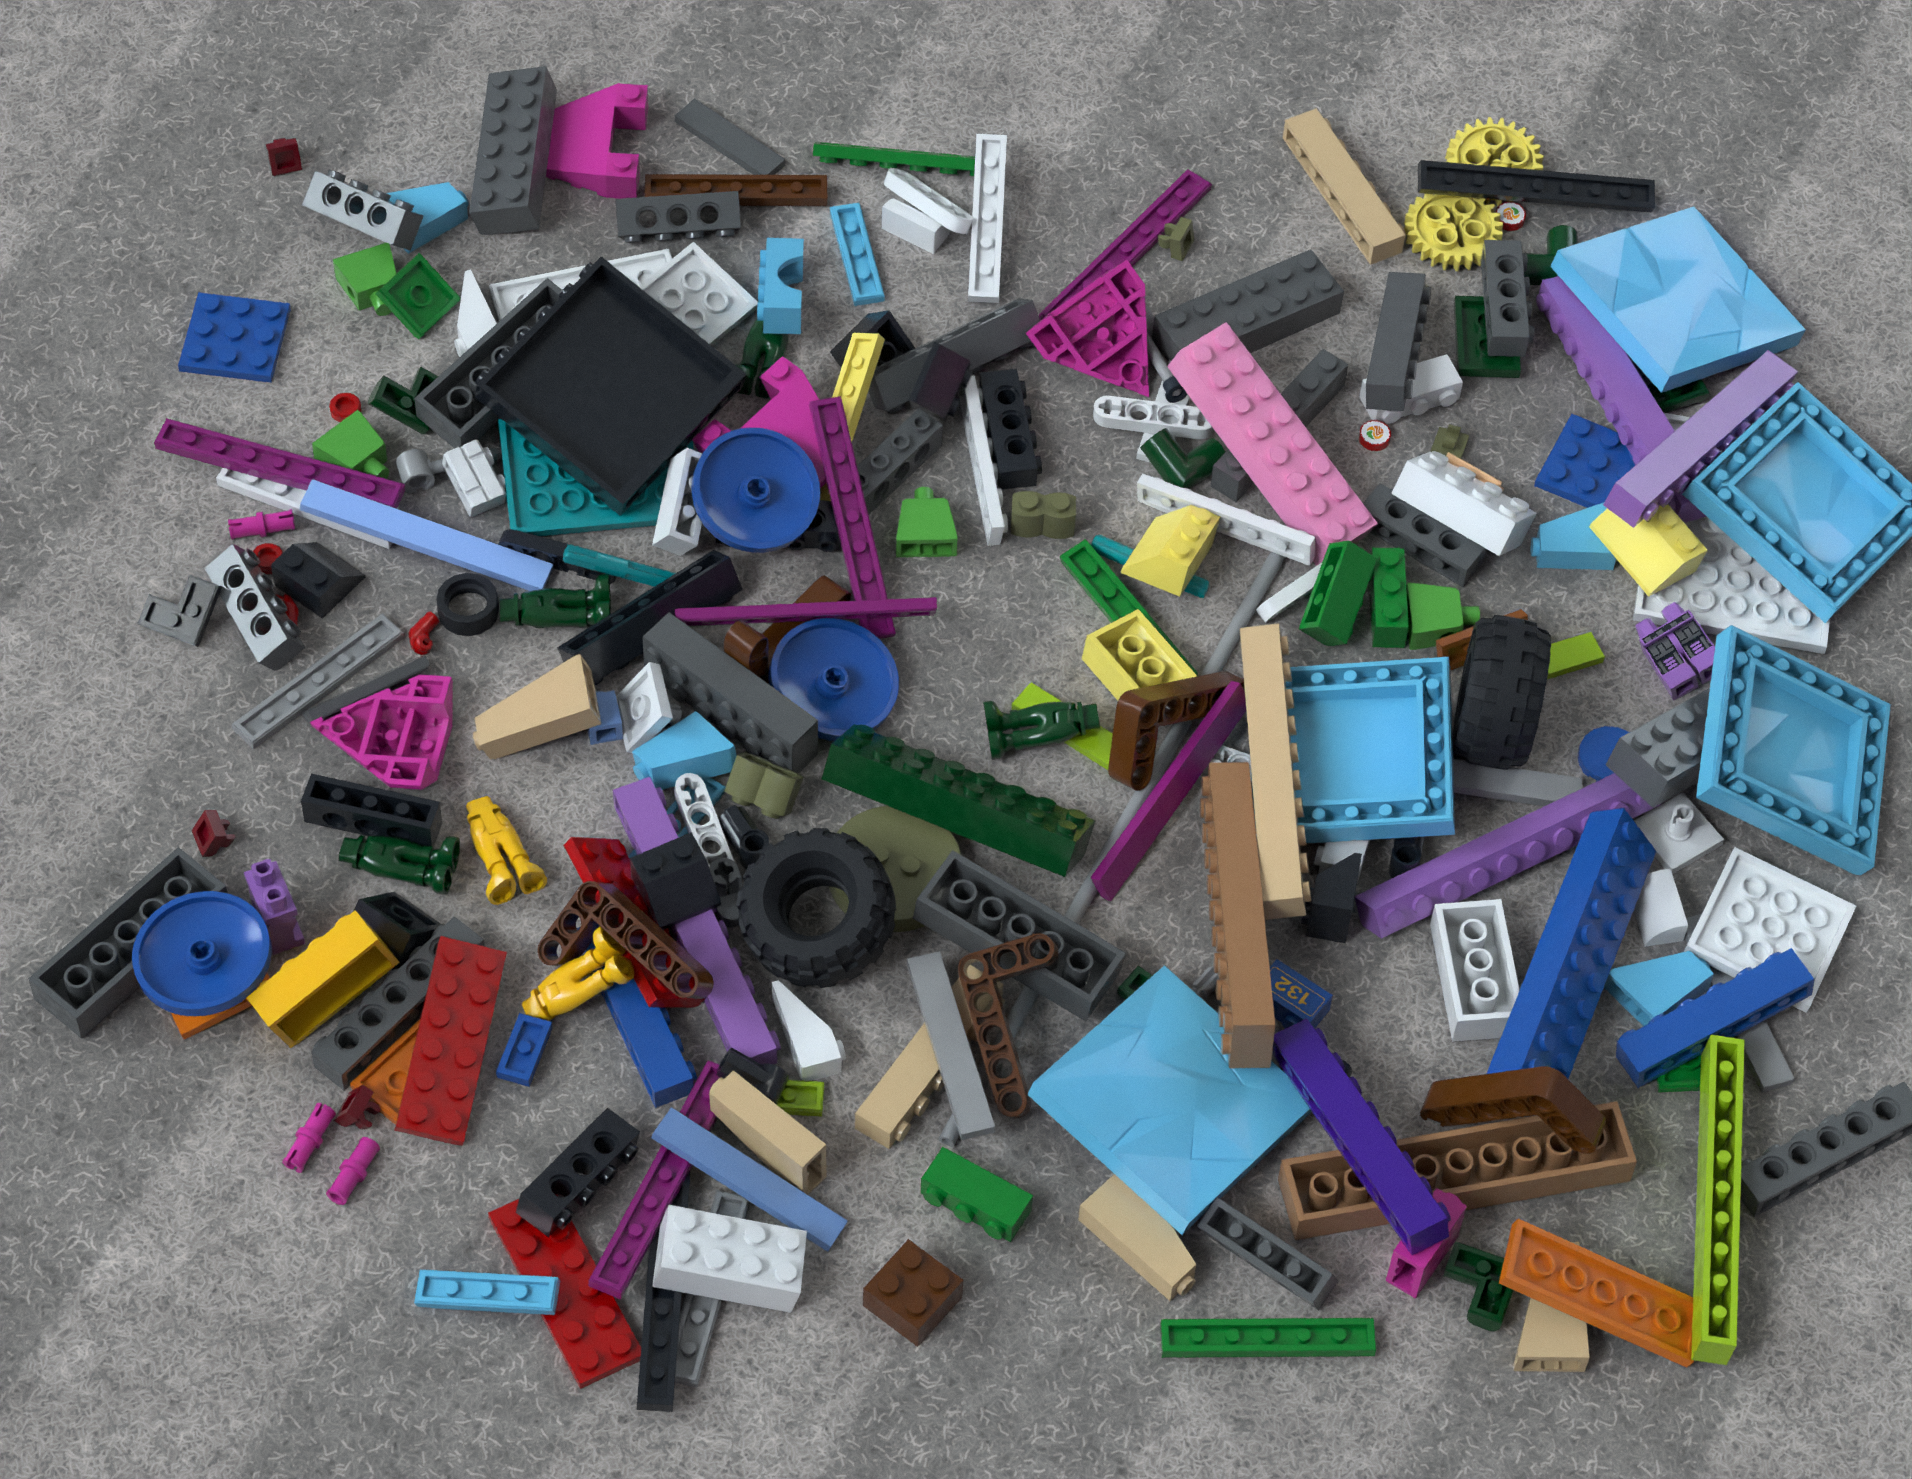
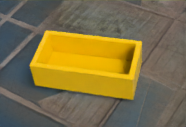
(322, 979)

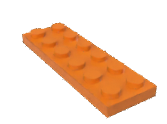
(1599, 1292)

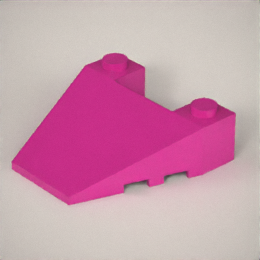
(584, 141)
(785, 413)

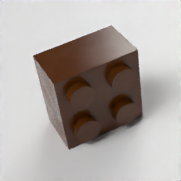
(913, 1292)

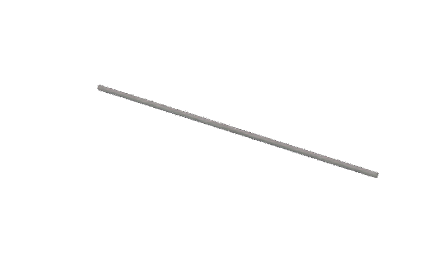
(1161, 761)

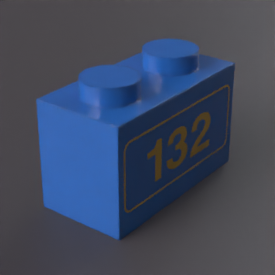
(1297, 997)

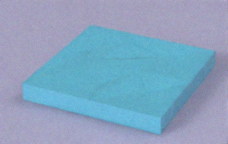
(1677, 298)
(1807, 501)
(1374, 749)
(1794, 751)
(1164, 1104)

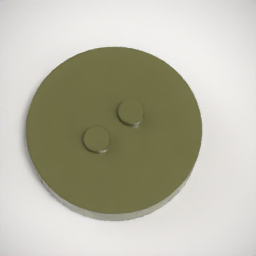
(907, 850)

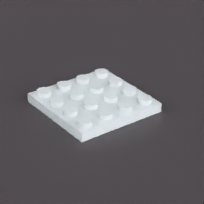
(1767, 912)

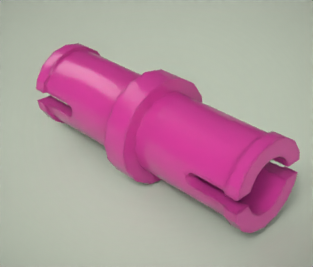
(261, 524)
(309, 1137)
(353, 1171)

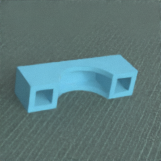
(777, 302)

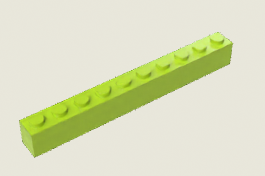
(1718, 1201)

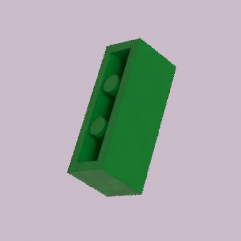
(1338, 593)
(1388, 598)
(976, 1195)

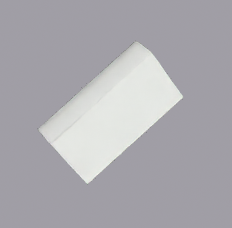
(913, 225)
(1660, 910)

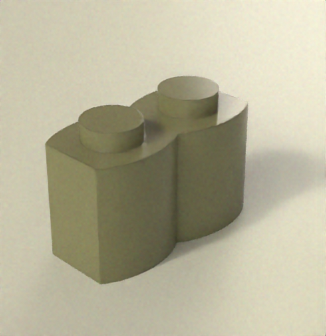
(1043, 515)
(763, 784)

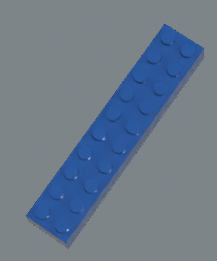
(1577, 946)

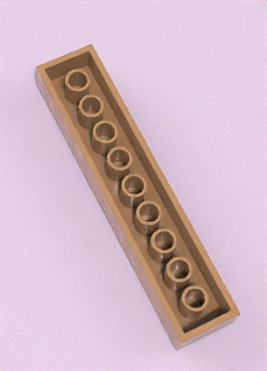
(1238, 916)
(1475, 1163)

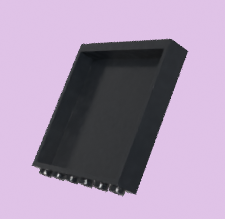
(609, 385)

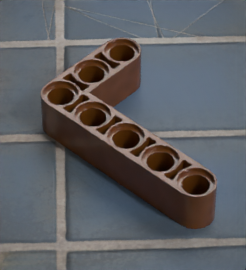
(756, 649)
(1146, 709)
(628, 935)
(997, 1016)
(1518, 1094)

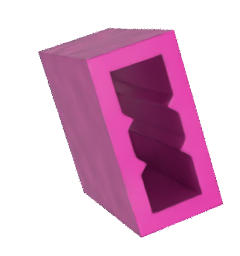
(1413, 1271)

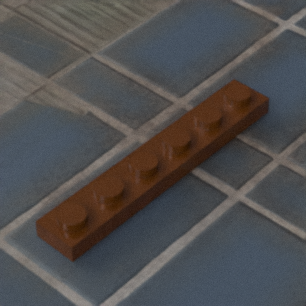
(752, 189)

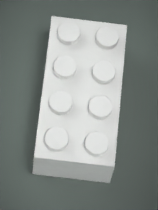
(1464, 502)
(1474, 967)
(729, 1258)

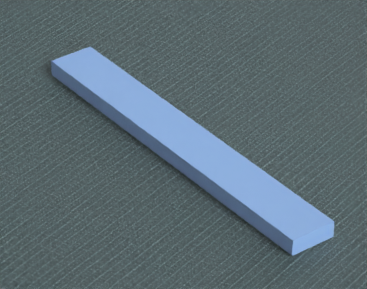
(425, 536)

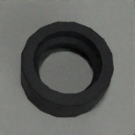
(471, 624)

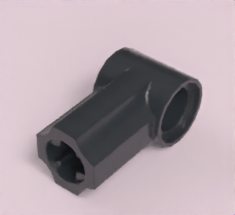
(743, 834)
(1408, 851)
(764, 1077)

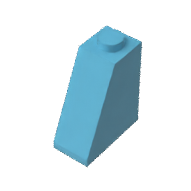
(441, 207)
(1571, 543)
(684, 748)
(1659, 984)

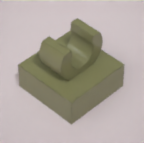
(1179, 238)
(1450, 441)

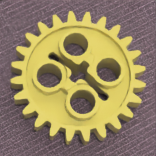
(1474, 147)
(1435, 230)

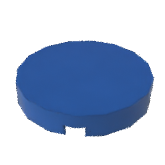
(1596, 750)

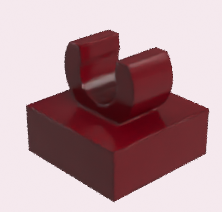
(283, 156)
(211, 833)
(354, 1106)

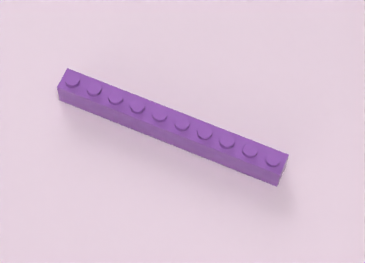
(1611, 379)
(1700, 440)
(1491, 857)
(702, 936)

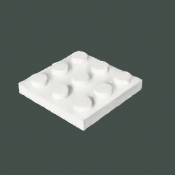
(700, 294)

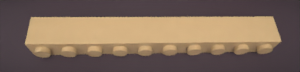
(1273, 772)

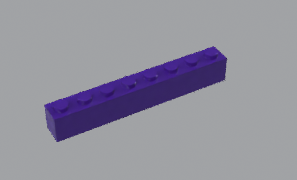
(1361, 1137)

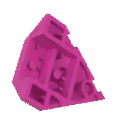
(1101, 330)
(398, 731)

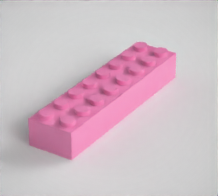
(1270, 440)

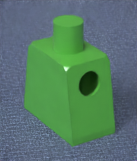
(364, 274)
(353, 446)
(926, 527)
(1435, 614)

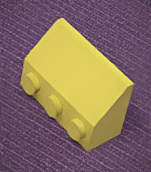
(1173, 548)
(1653, 551)
(1132, 655)

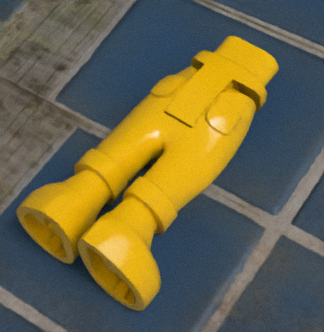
(494, 832)
(562, 988)

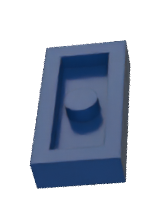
(524, 1050)

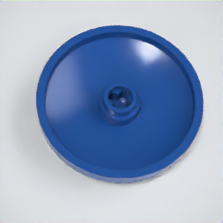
(755, 490)
(836, 675)
(201, 953)

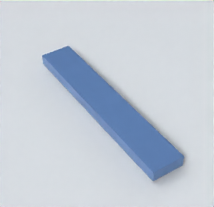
(749, 1178)

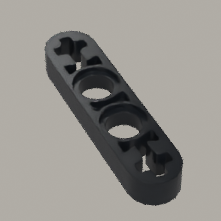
(536, 546)

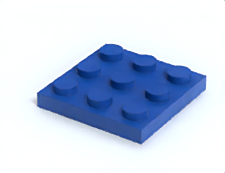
(234, 337)
(1585, 463)

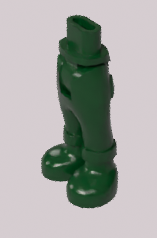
(756, 345)
(559, 606)
(1055, 724)
(388, 857)

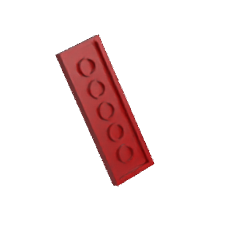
(608, 863)
(450, 1041)
(586, 1321)

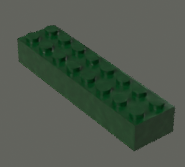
(958, 799)

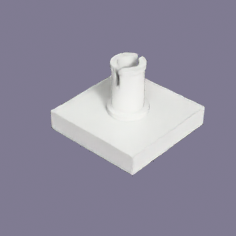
(645, 707)
(1679, 833)

